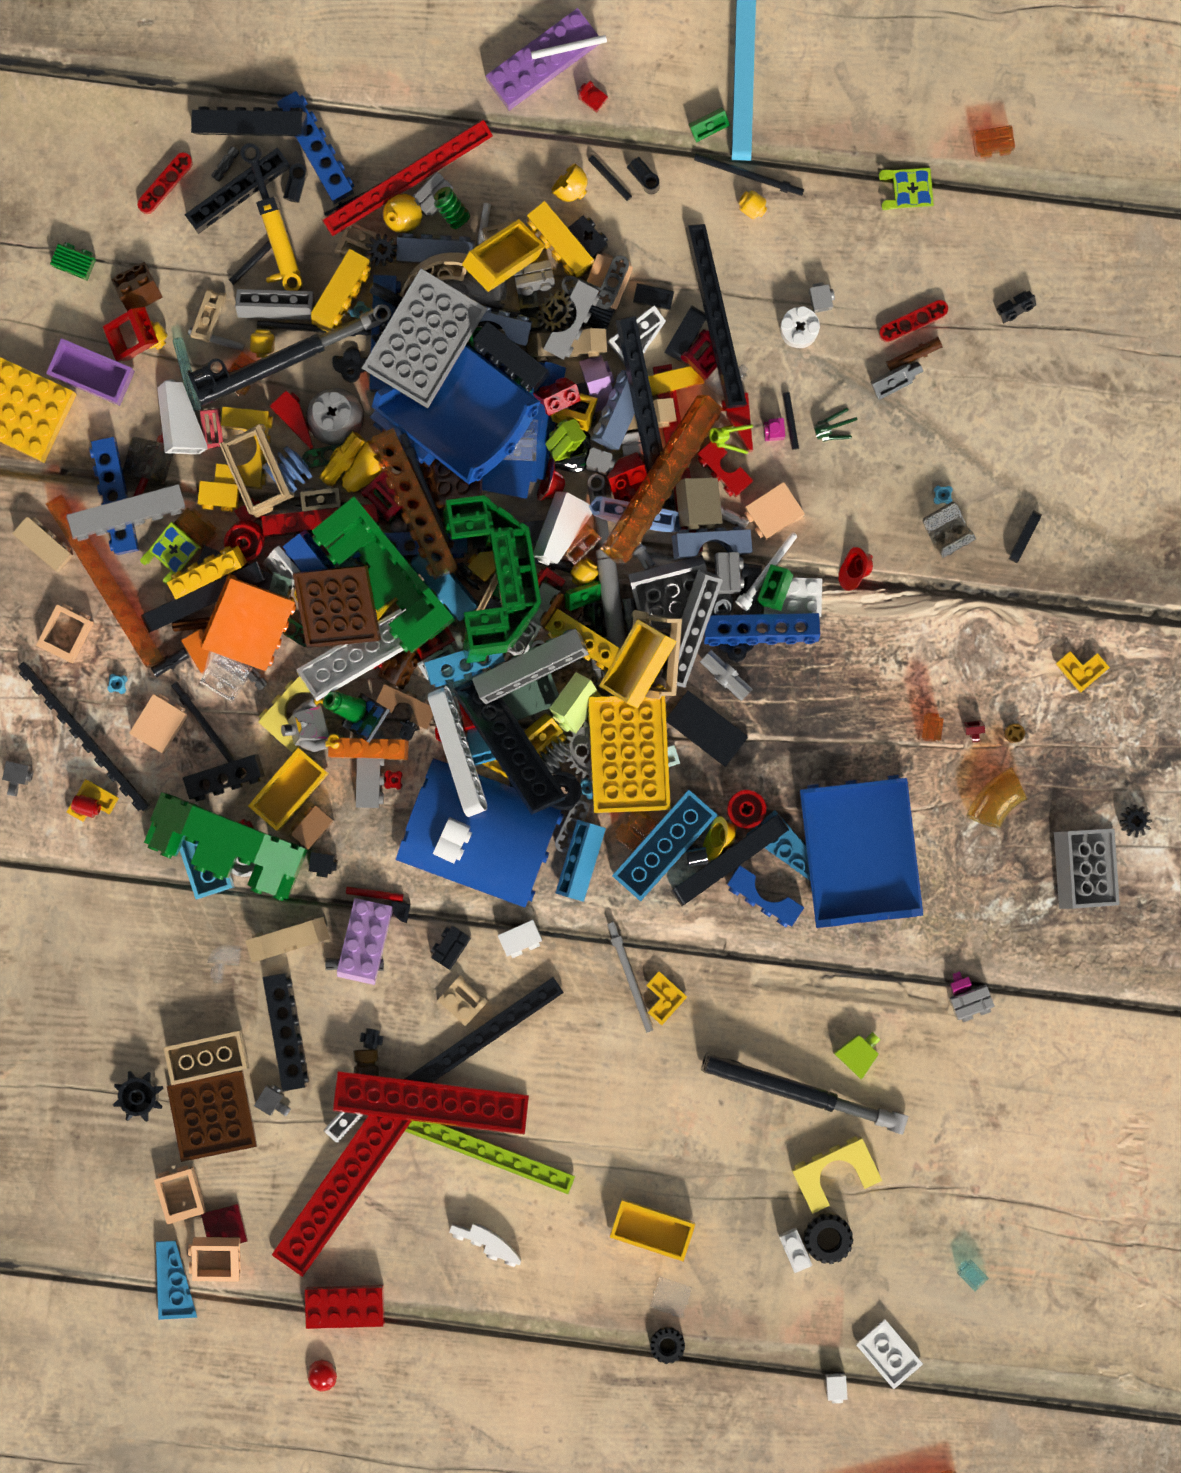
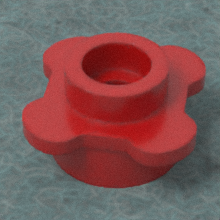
(388, 783)

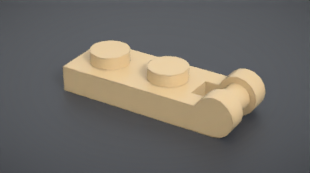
(208, 316)

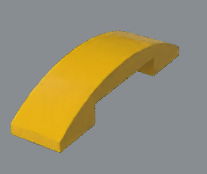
(674, 380)

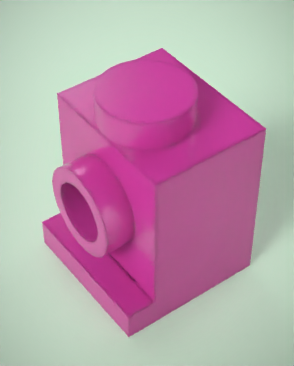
(774, 429)

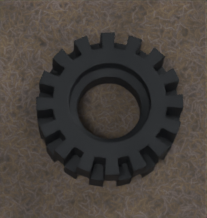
(663, 1334)

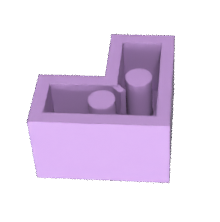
(598, 380)

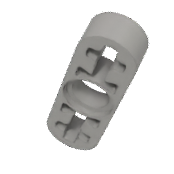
(573, 811)

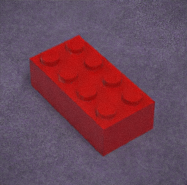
(344, 1306)

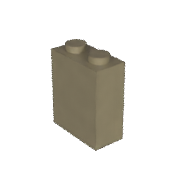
(699, 503)

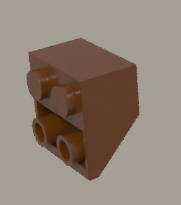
(136, 287)

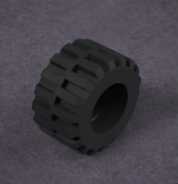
(828, 1221)

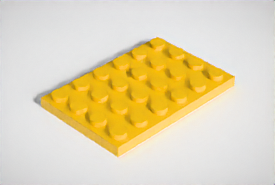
(628, 755)

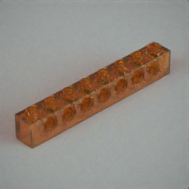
(389, 440)

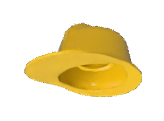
(719, 836)

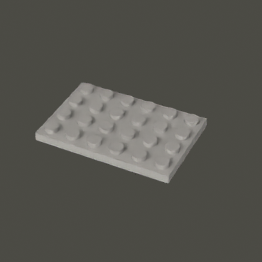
(424, 338)

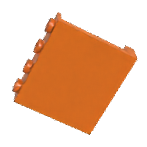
(247, 623)

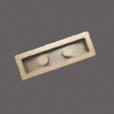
(43, 543)

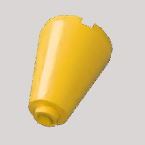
(363, 469)

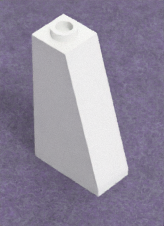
(178, 420)
(562, 525)

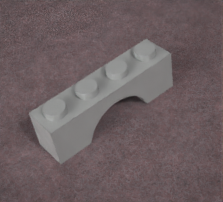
(560, 342)

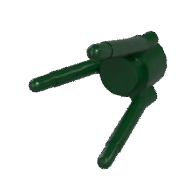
(823, 428)

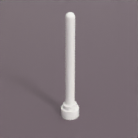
(745, 600)

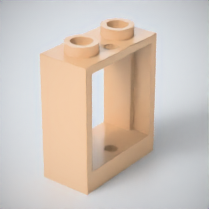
(70, 657)
(181, 1215)
(215, 1244)

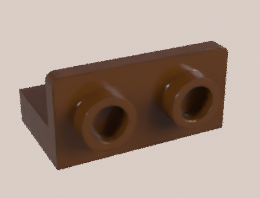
(399, 668)

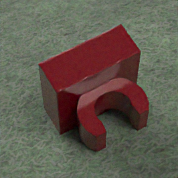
(973, 729)

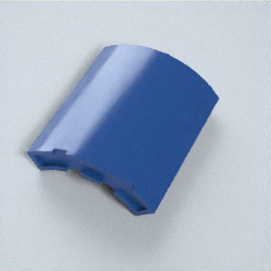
(471, 419)
(504, 841)
(861, 852)

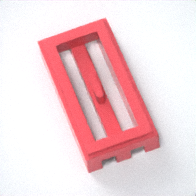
(219, 428)

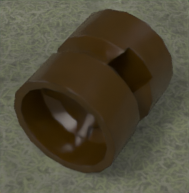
(366, 1062)

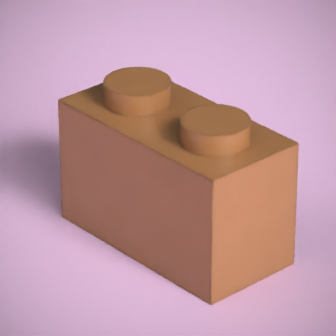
(311, 827)

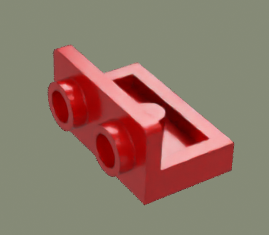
(558, 395)

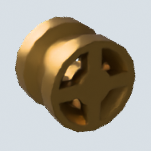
(1017, 731)

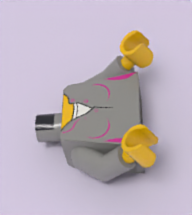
(309, 727)

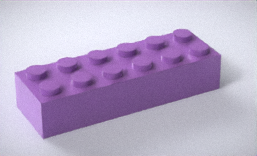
(523, 76)

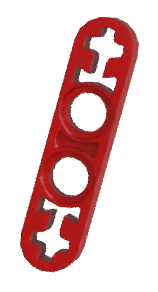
(162, 181)
(914, 323)

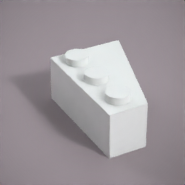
(648, 325)

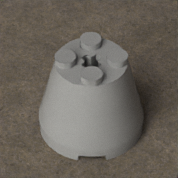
(334, 429)

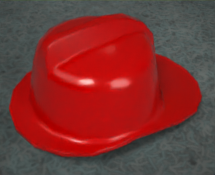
(553, 482)
(855, 568)

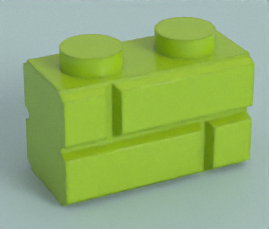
(565, 439)

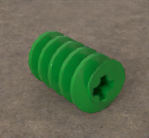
(451, 207)

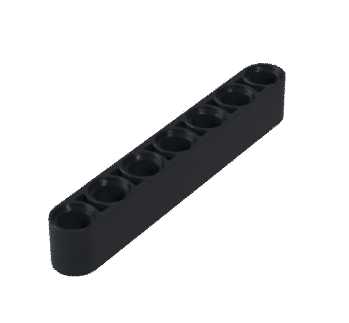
(197, 599)
(730, 860)

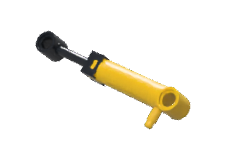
(275, 227)

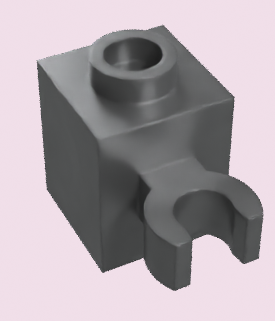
(17, 775)
(270, 1100)

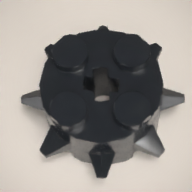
(128, 1101)

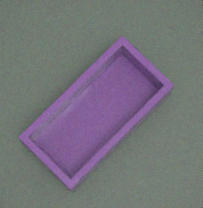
(90, 372)

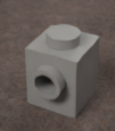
(821, 297)

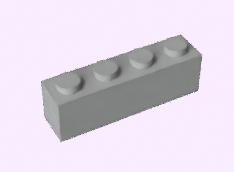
(274, 304)
(369, 780)

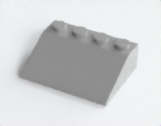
(665, 588)
(1086, 868)

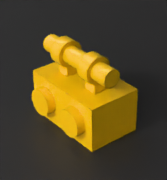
(543, 732)

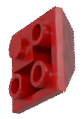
(627, 477)

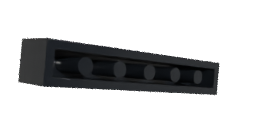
(249, 123)

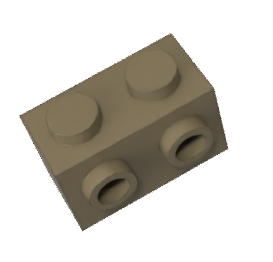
(321, 499)

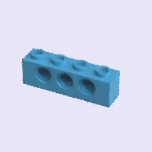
(435, 676)

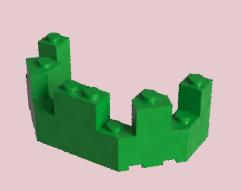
(390, 575)
(497, 628)
(221, 843)

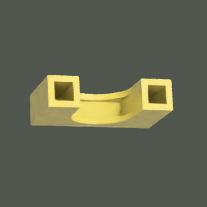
(276, 715)
(809, 1173)

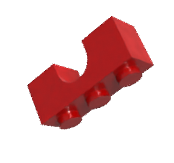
(734, 482)

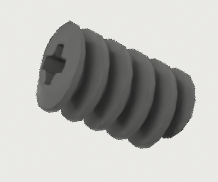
(555, 755)

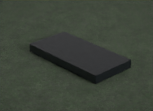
(706, 728)

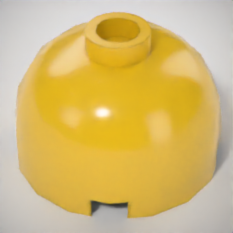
(571, 184)
(402, 213)

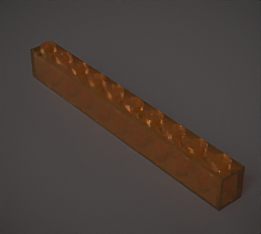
(661, 479)
(108, 586)

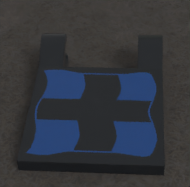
(371, 721)

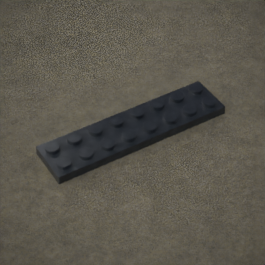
(511, 749)

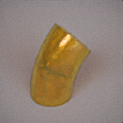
(997, 799)

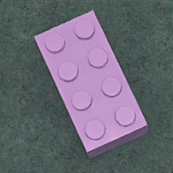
(364, 941)

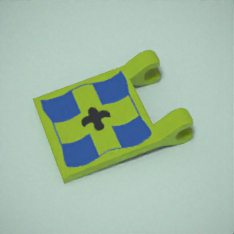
(911, 188)
(173, 549)

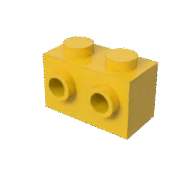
(218, 495)

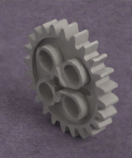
(580, 739)

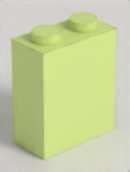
(572, 704)

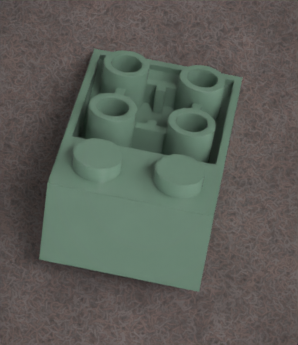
(532, 698)

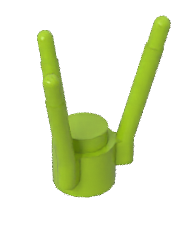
(722, 434)

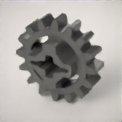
(556, 312)

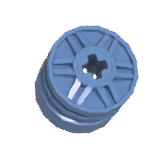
(291, 468)

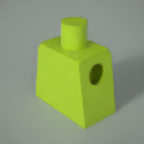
(859, 1054)

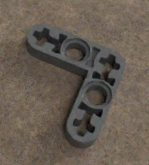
(605, 288)

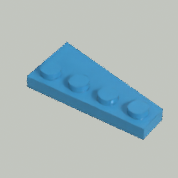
(788, 848)
(172, 1285)

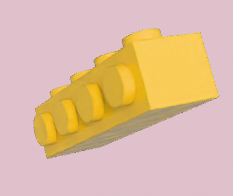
(206, 572)
(598, 648)

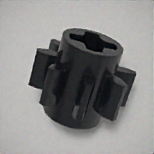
(371, 1038)

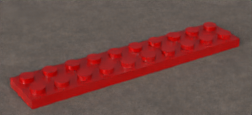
(430, 1102)
(339, 1192)

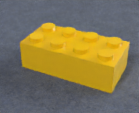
(559, 240)
(503, 255)
(340, 291)
(637, 663)
(288, 789)
(652, 1230)

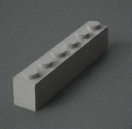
(126, 512)
(695, 622)
(530, 666)

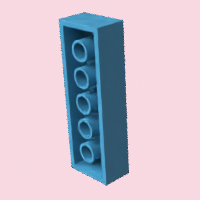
(664, 845)

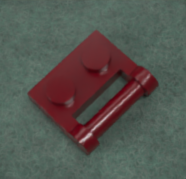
(706, 362)
(381, 484)

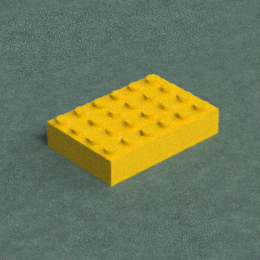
(31, 410)

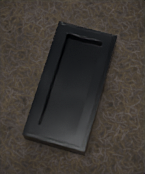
(653, 296)

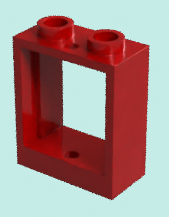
(145, 336)

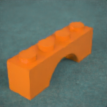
(377, 748)

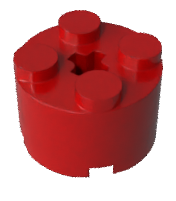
(253, 535)
(751, 799)

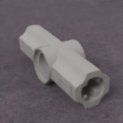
(726, 675)

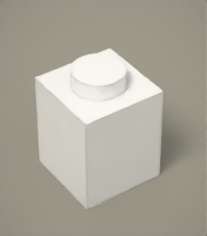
(836, 1387)

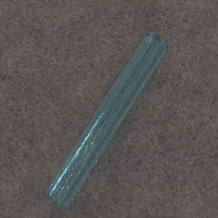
(184, 367)

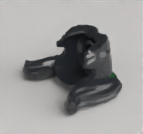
(577, 460)

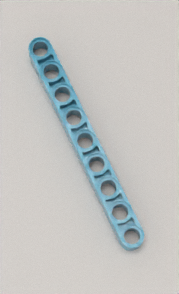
(743, 80)

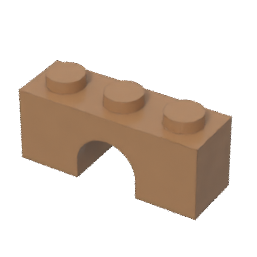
(421, 711)

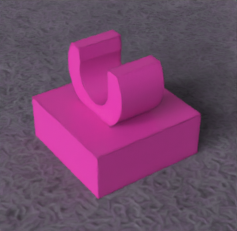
(960, 985)

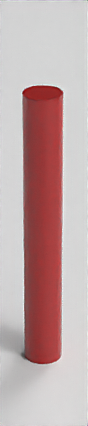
(374, 894)

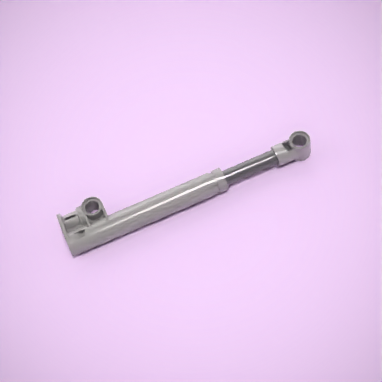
(609, 582)

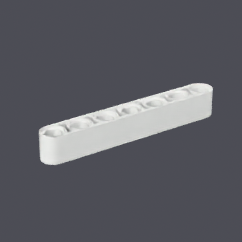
(457, 751)

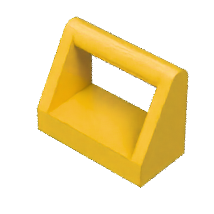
(583, 419)

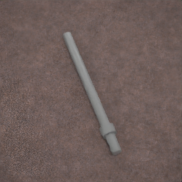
(617, 942)

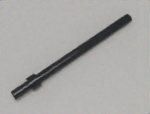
(784, 186)
(299, 327)
(410, 453)
(186, 699)

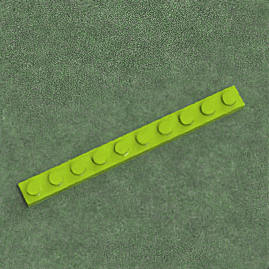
(493, 1155)

